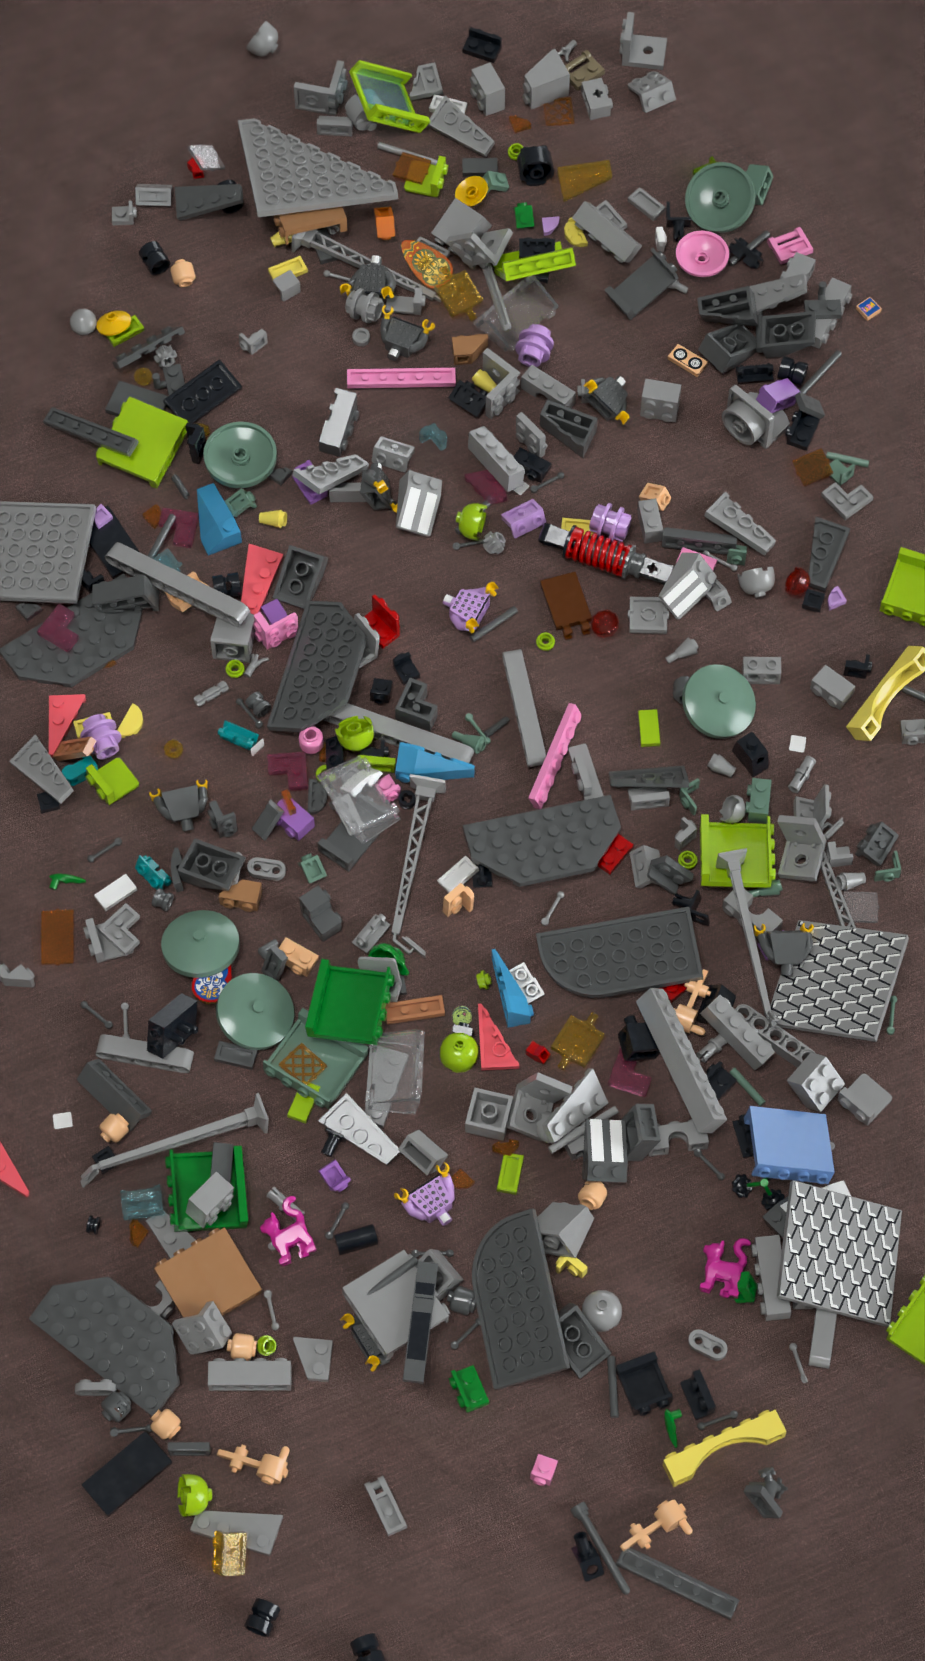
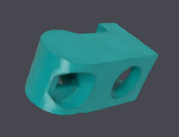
(76, 773)

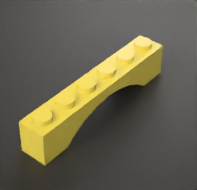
(869, 717)
(761, 1430)

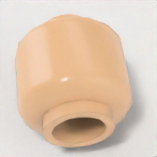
(183, 273)
(114, 1128)
(592, 1194)
(242, 1346)
(165, 1424)

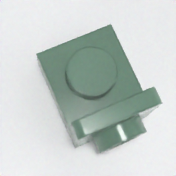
(240, 502)
(312, 868)

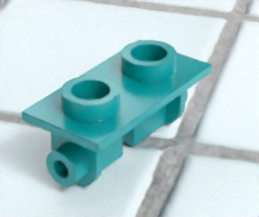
(238, 735)
(147, 868)

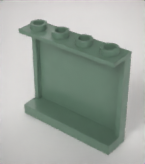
(340, 1057)

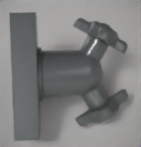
(763, 1493)

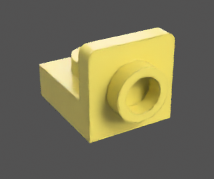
(574, 1266)

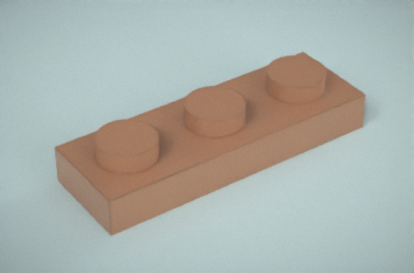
(75, 748)
(415, 1009)

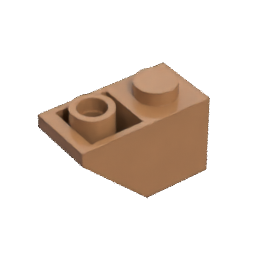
(468, 348)
(242, 895)

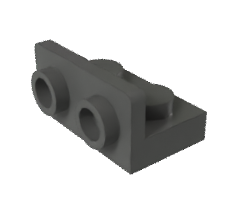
(877, 843)
(668, 873)

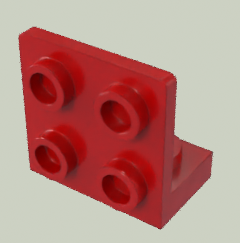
(383, 621)

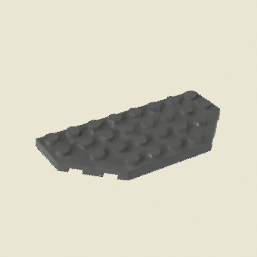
(100, 640)
(318, 667)
(545, 841)
(113, 1337)

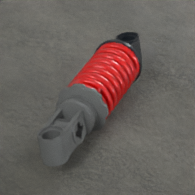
(602, 554)

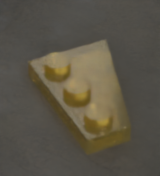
(582, 177)

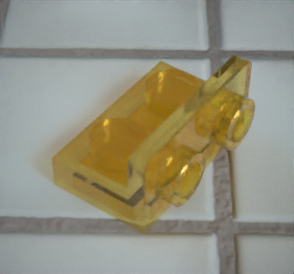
(229, 1553)

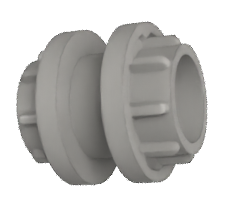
(364, 305)

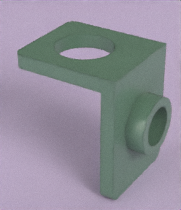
(840, 472)
(737, 556)
(685, 799)
(889, 874)

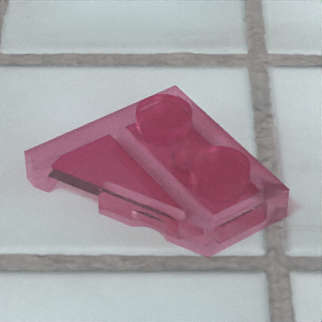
(487, 486)

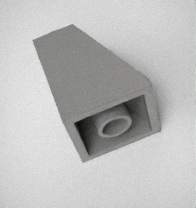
(546, 81)
(459, 220)
(231, 641)
(564, 1228)

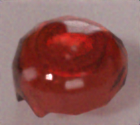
(797, 581)
(605, 623)

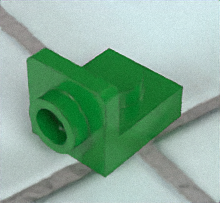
(746, 1287)

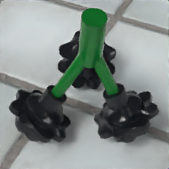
(743, 1186)

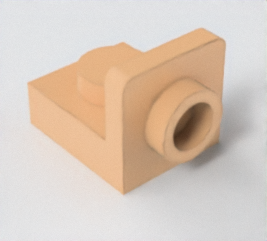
(656, 491)

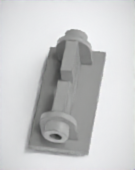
(371, 933)

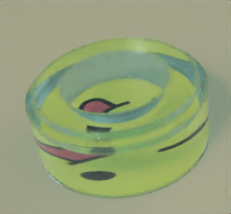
(461, 1014)

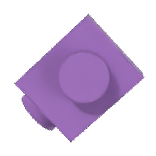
(334, 1176)

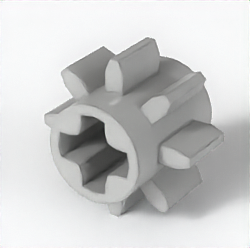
(165, 356)
(494, 542)

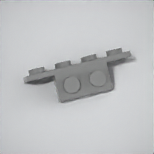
(585, 772)

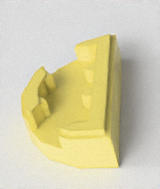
(574, 234)
(132, 722)

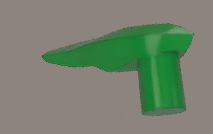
(65, 878)
(670, 1425)

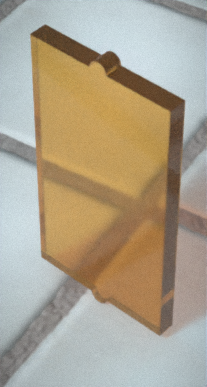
(57, 937)

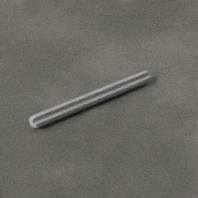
(496, 297)

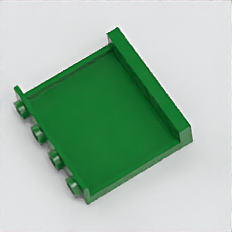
(349, 1004)
(188, 1174)

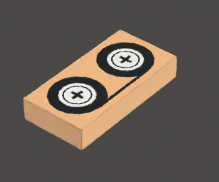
(687, 360)

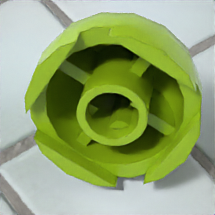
(471, 520)
(355, 733)
(459, 1052)
(193, 1495)

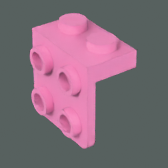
(274, 634)

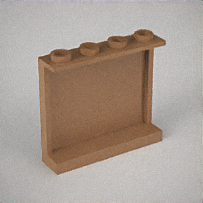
(310, 220)
(207, 1273)

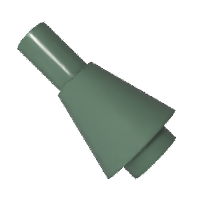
(475, 742)
(774, 890)

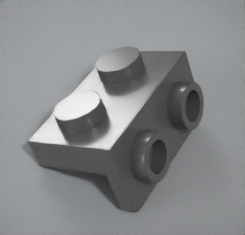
(224, 825)

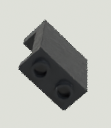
(644, 1384)

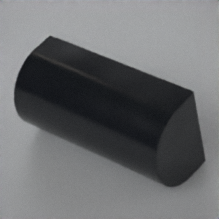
(356, 1239)

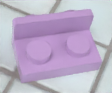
(524, 518)

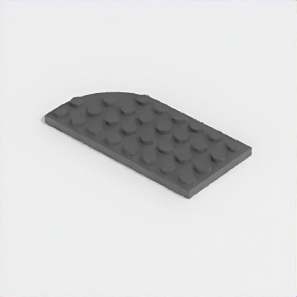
(623, 954)
(517, 1303)

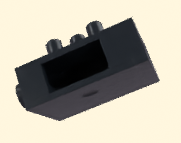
(172, 1025)

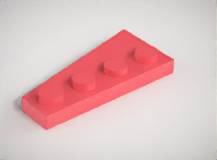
(259, 576)

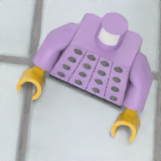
(470, 606)
(430, 1199)

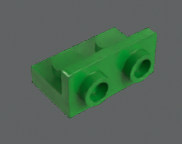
(469, 1389)

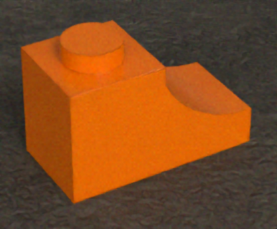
(384, 223)

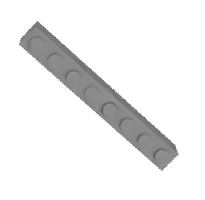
(681, 1060)

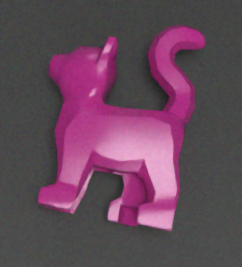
(291, 1236)
(724, 1271)

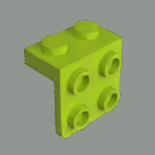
(432, 182)
(112, 780)

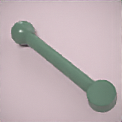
(469, 717)
(890, 1030)

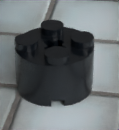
(535, 165)

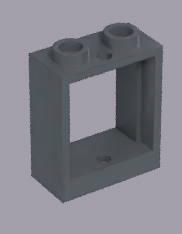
(641, 1131)

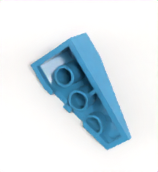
(216, 521)
(415, 761)
(513, 1000)

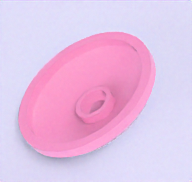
(705, 247)

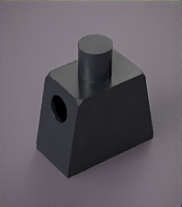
(749, 751)
(637, 1041)

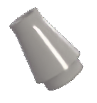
(721, 765)
(850, 880)

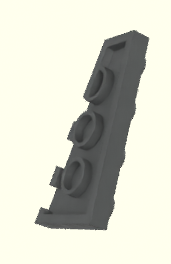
(650, 777)

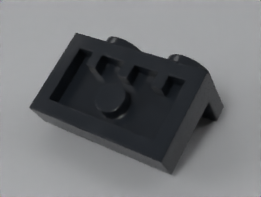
(482, 45)
(531, 247)
(469, 398)
(802, 430)
(196, 442)
(534, 466)
(720, 1079)
(698, 1395)

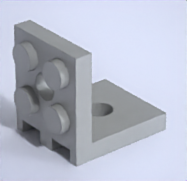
(635, 45)
(324, 99)
(480, 251)
(507, 382)
(803, 841)
(537, 1096)

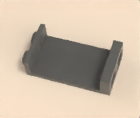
(643, 285)
(343, 848)

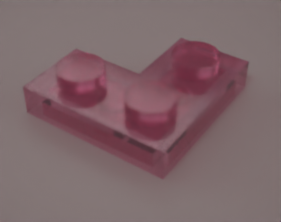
(184, 524)
(55, 628)
(290, 763)
(626, 1079)

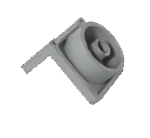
(750, 420)

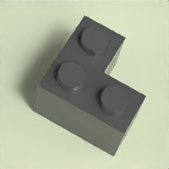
(413, 708)
(317, 911)

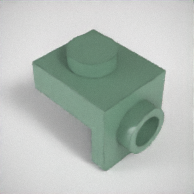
(496, 181)

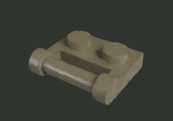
(587, 72)

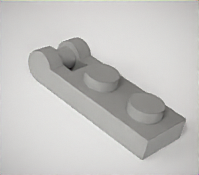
(385, 1506)

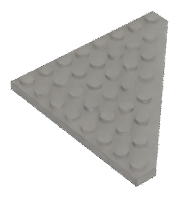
(300, 177)

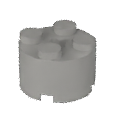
(356, 113)

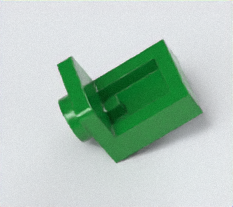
(523, 215)

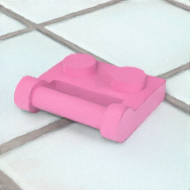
(785, 251)

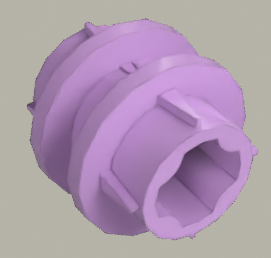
(534, 345)
(610, 522)
(104, 733)

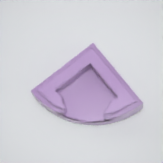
(549, 224)
(102, 516)
(836, 598)

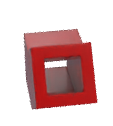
(194, 168)
(537, 1052)

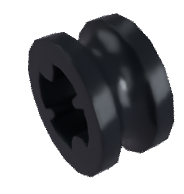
(410, 795)
(93, 1224)

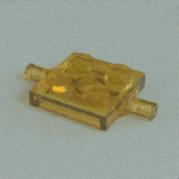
(458, 293)
(577, 1041)

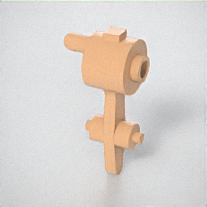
(688, 1015)
(270, 1468)
(668, 1516)

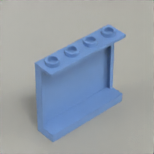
(790, 1145)

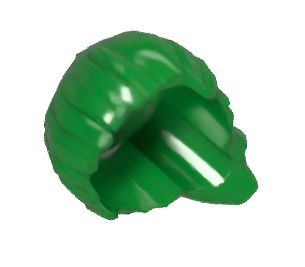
(386, 950)

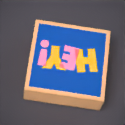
(868, 308)

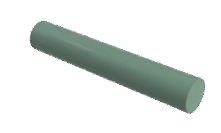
(847, 459)
(747, 1086)

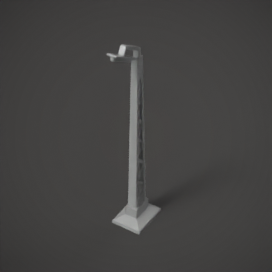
(308, 240)
(425, 790)
(732, 863)
(834, 884)
(251, 1116)

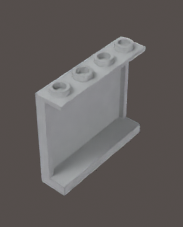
(388, 1310)

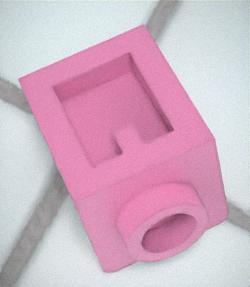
(389, 788)
(543, 1470)

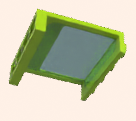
(386, 97)

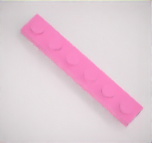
(401, 378)
(554, 756)

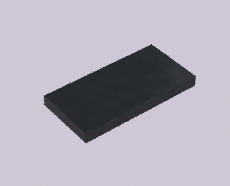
(203, 393)
(104, 539)
(126, 1473)

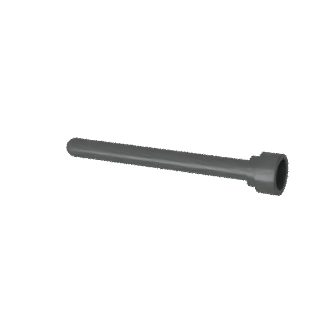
(581, 1512)

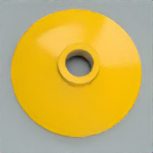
(472, 190)
(113, 323)

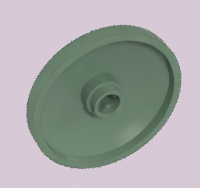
(720, 197)
(240, 454)
(718, 701)
(200, 943)
(255, 1011)

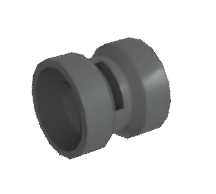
(258, 704)

